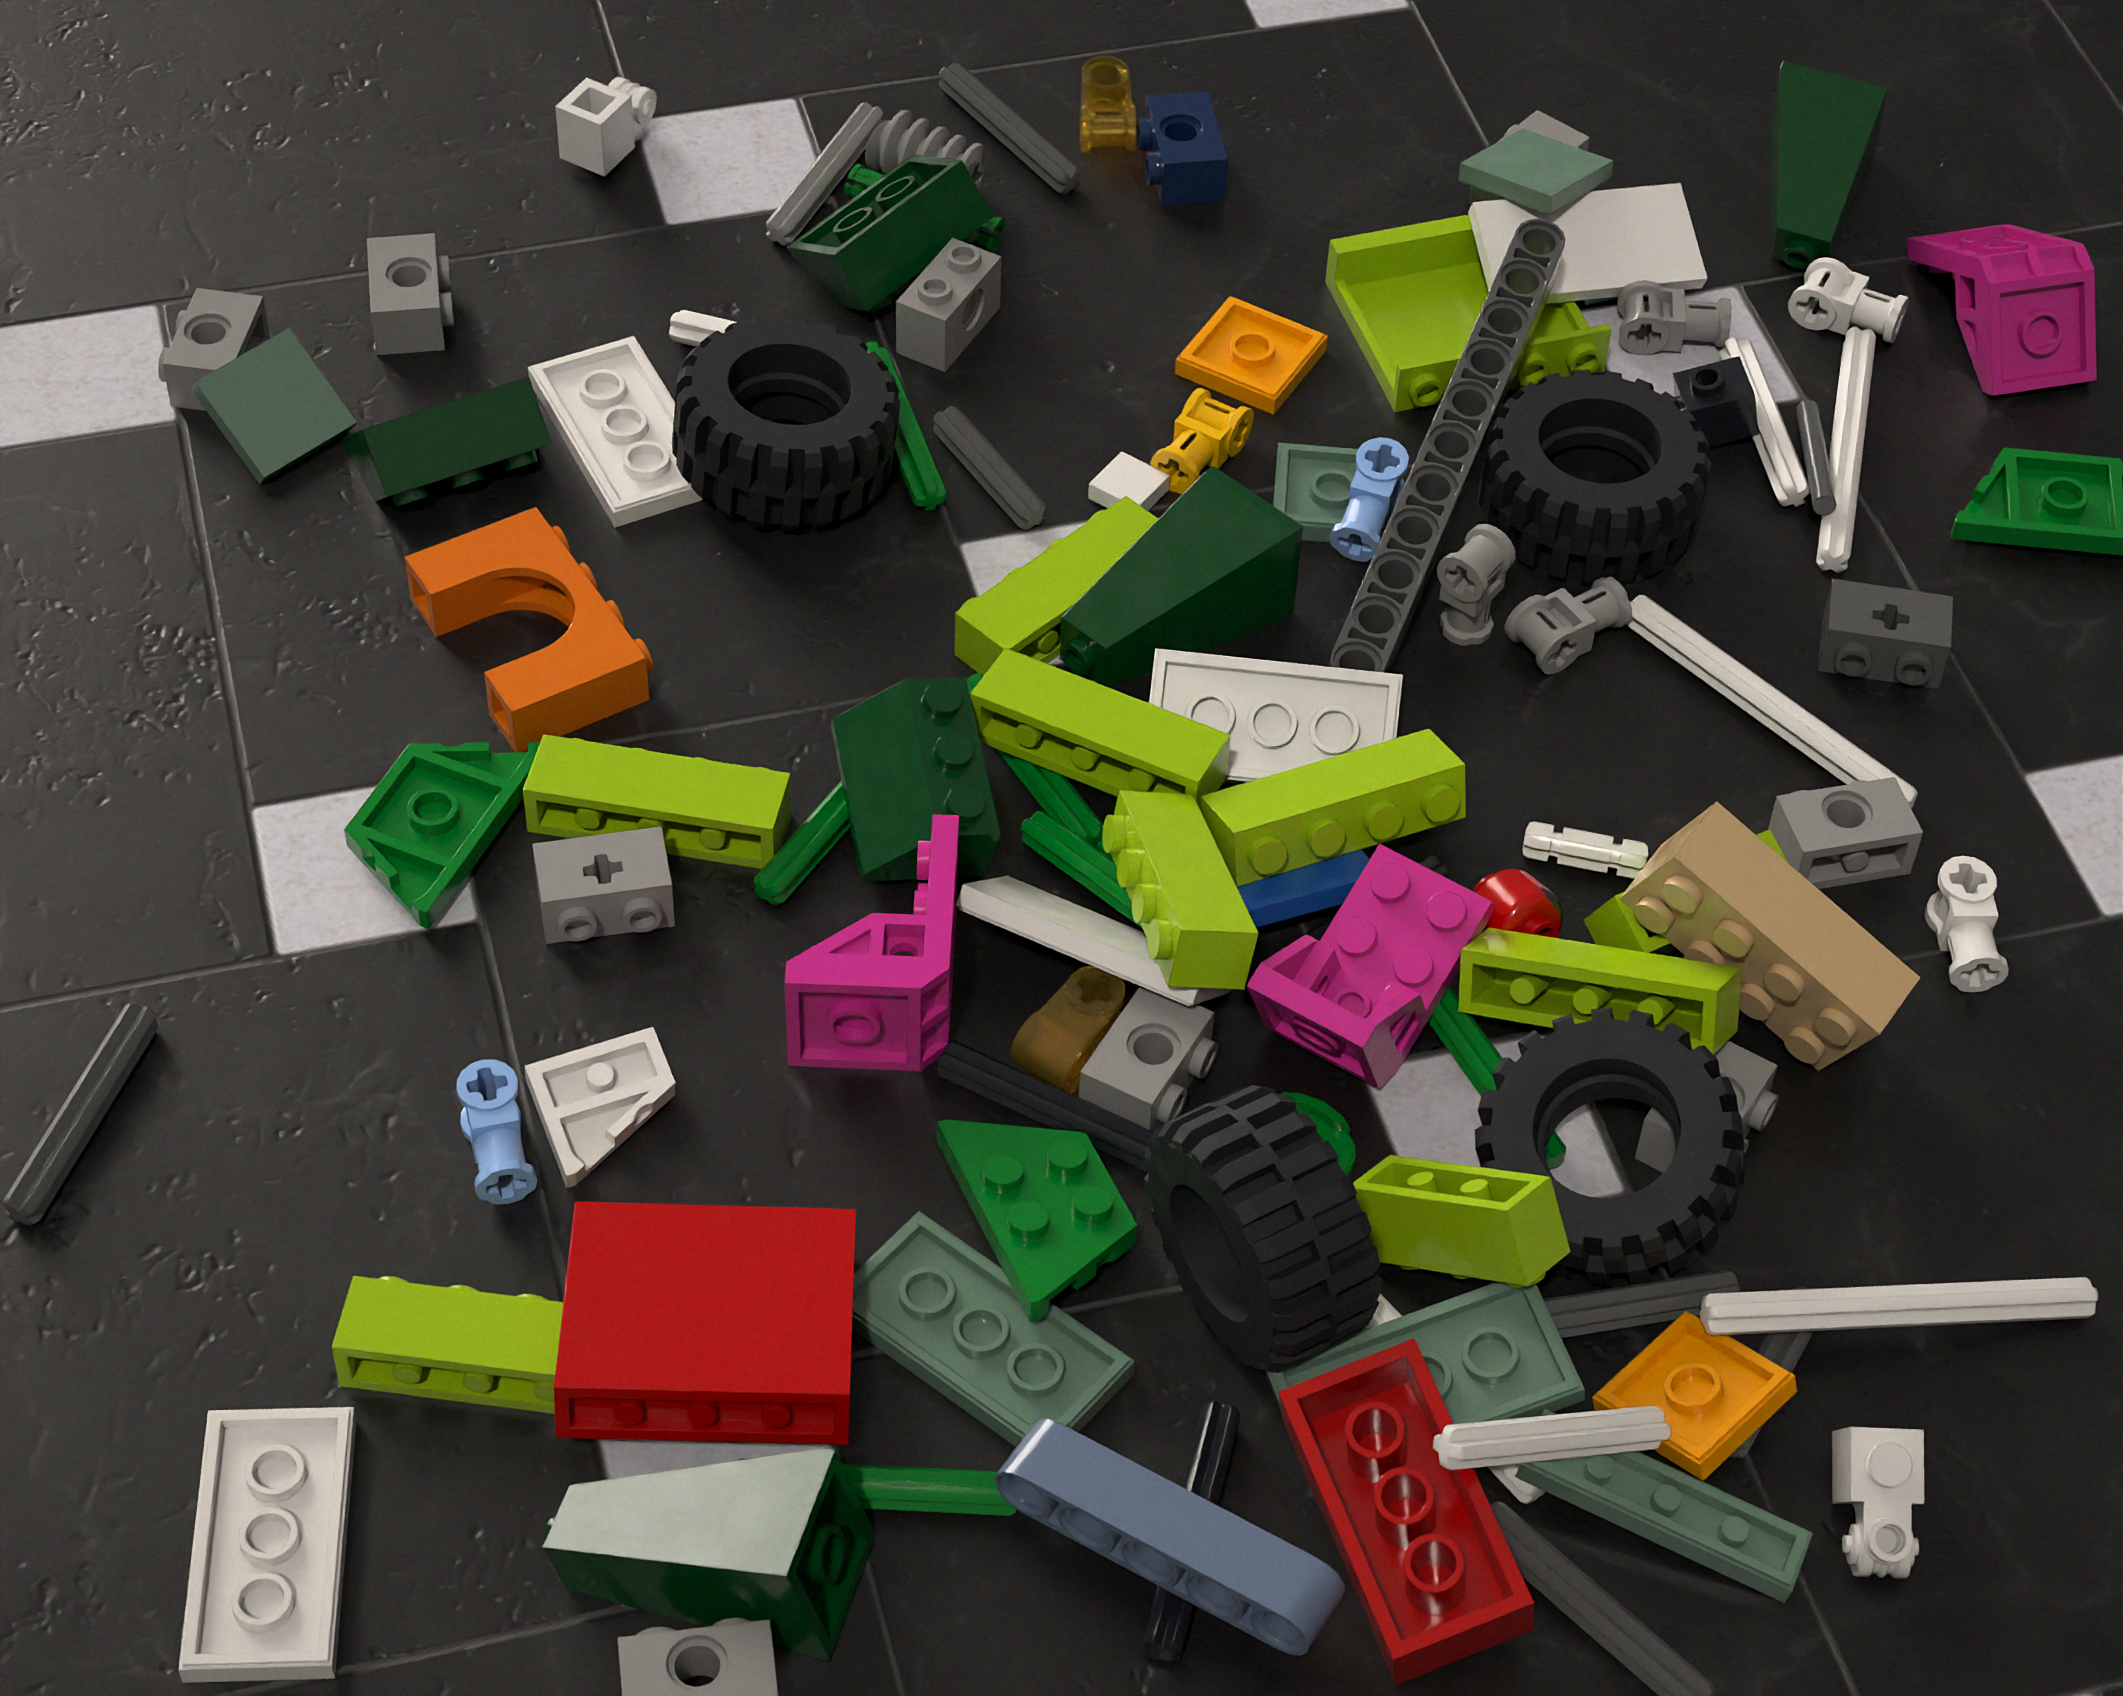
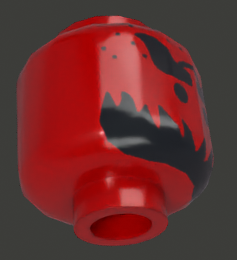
(1521, 903)

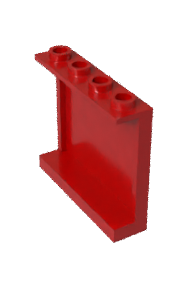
(706, 1324)

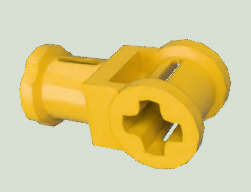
(1203, 436)

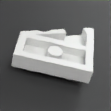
(598, 1098)

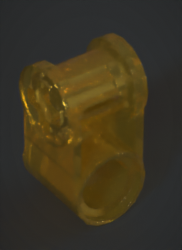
(1106, 105)
(1069, 1027)

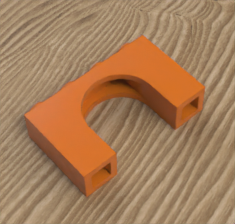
(529, 567)

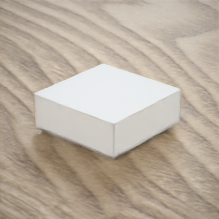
(1128, 478)

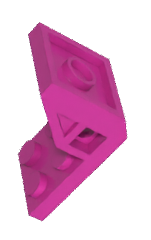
(2019, 304)
(1376, 969)
(864, 1005)

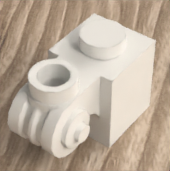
(603, 122)
(1882, 1478)

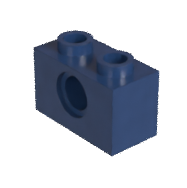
(1183, 149)

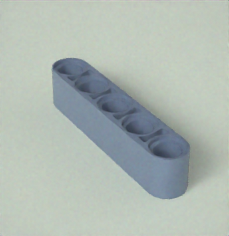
(1170, 1536)

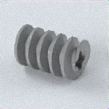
(902, 137)

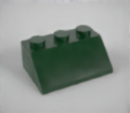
(892, 231)
(450, 442)
(911, 758)

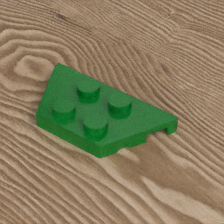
(2047, 503)
(436, 819)
(1039, 1204)

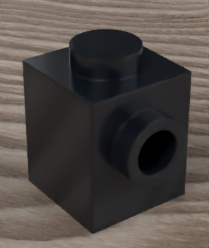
(1719, 400)

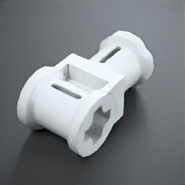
(1845, 302)
(1964, 922)

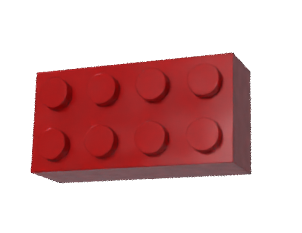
(1406, 1527)

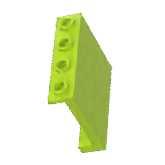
(1416, 300)

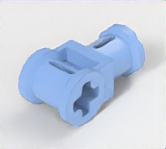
(1372, 498)
(493, 1127)

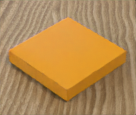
(1251, 355)
(1707, 1387)

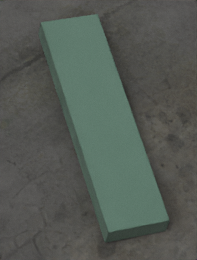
(1679, 1515)

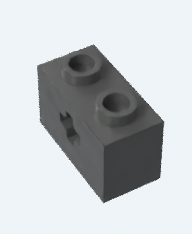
(1885, 633)

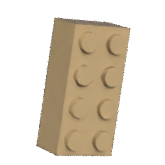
(1801, 957)

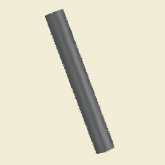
(1816, 458)

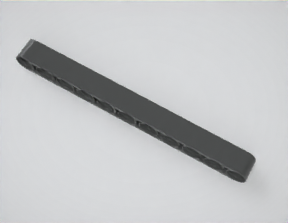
(1450, 451)

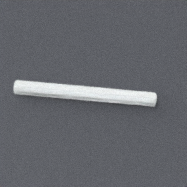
(1847, 448)
(1757, 697)
(1897, 1306)

